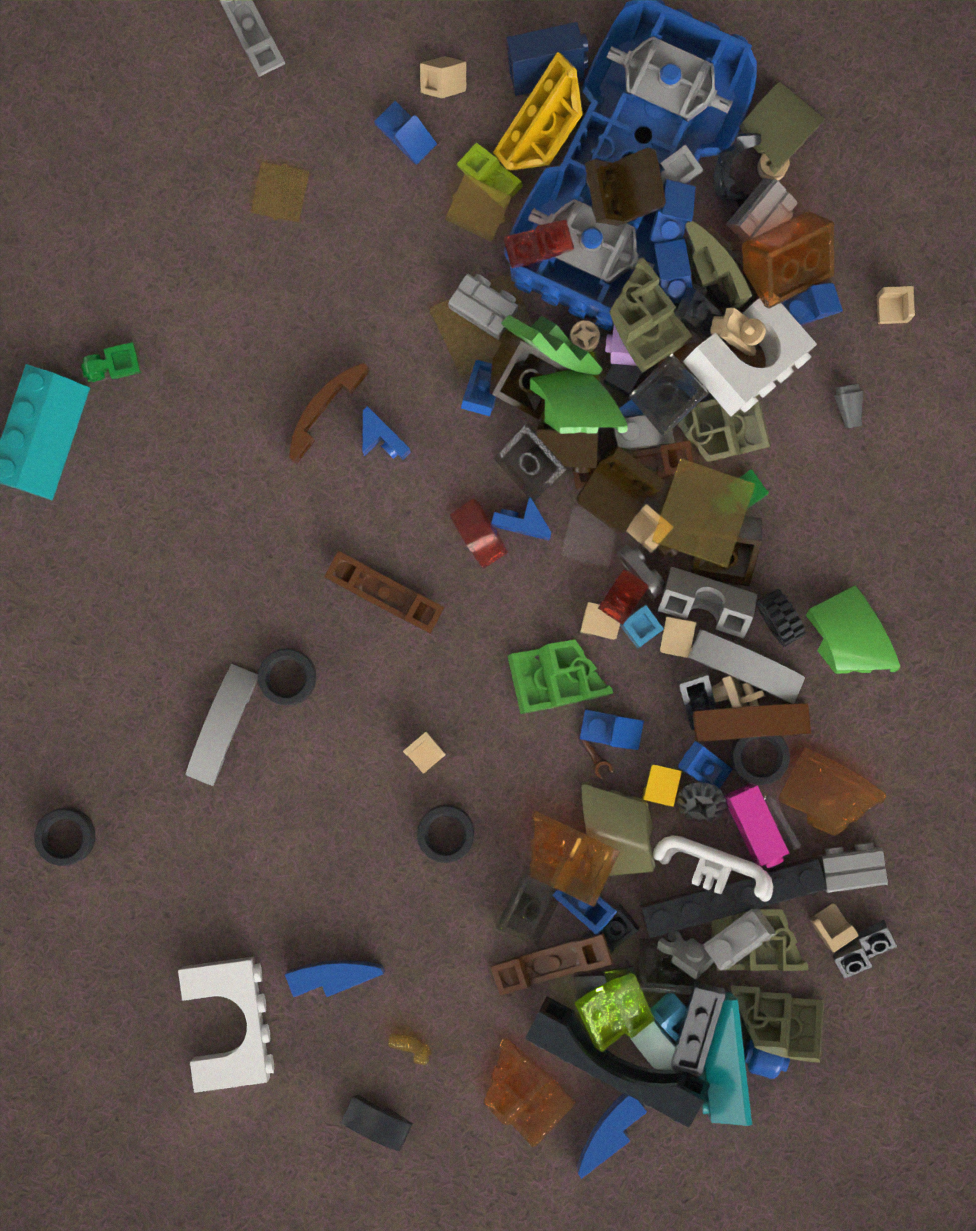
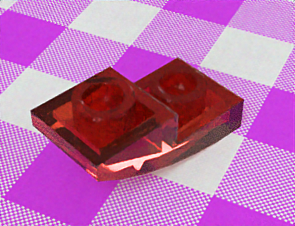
(539, 244)
(478, 533)

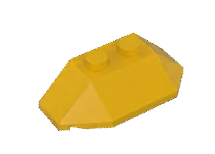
(543, 119)

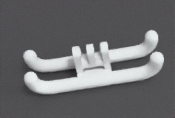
(714, 865)

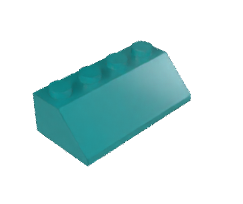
(40, 431)
(726, 1070)

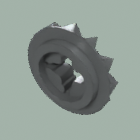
(705, 793)

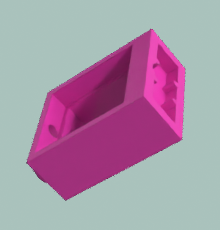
(756, 825)

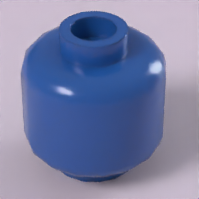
(764, 1063)

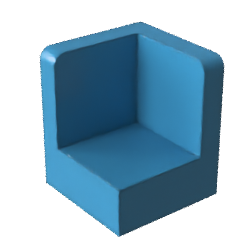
(641, 626)
(669, 1013)

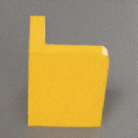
(662, 785)

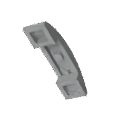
(253, 35)
(747, 666)
(221, 724)

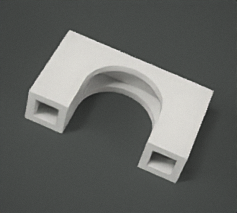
(737, 383)
(238, 982)

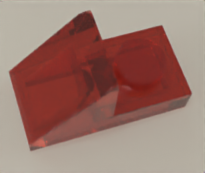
(623, 596)

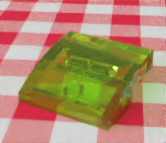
(614, 1011)

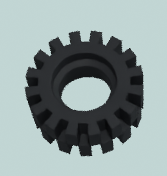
(781, 617)

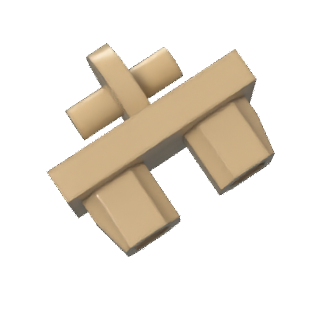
(739, 330)
(731, 689)

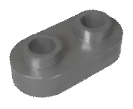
(634, 562)

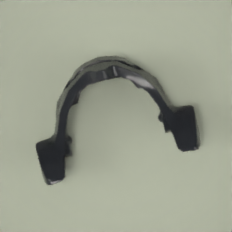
(722, 176)

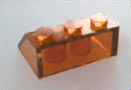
(790, 258)

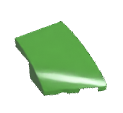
(553, 343)
(577, 403)
(852, 634)
(557, 679)

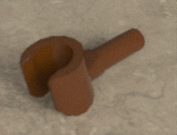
(598, 761)

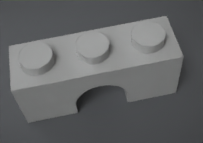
(728, 604)

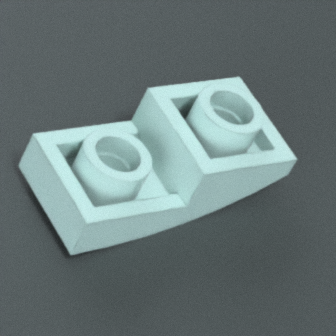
(655, 1046)

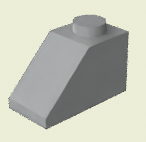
(640, 435)

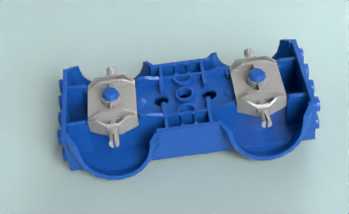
(651, 73)

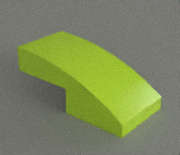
(486, 168)

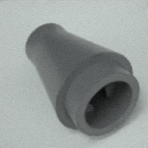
(850, 402)

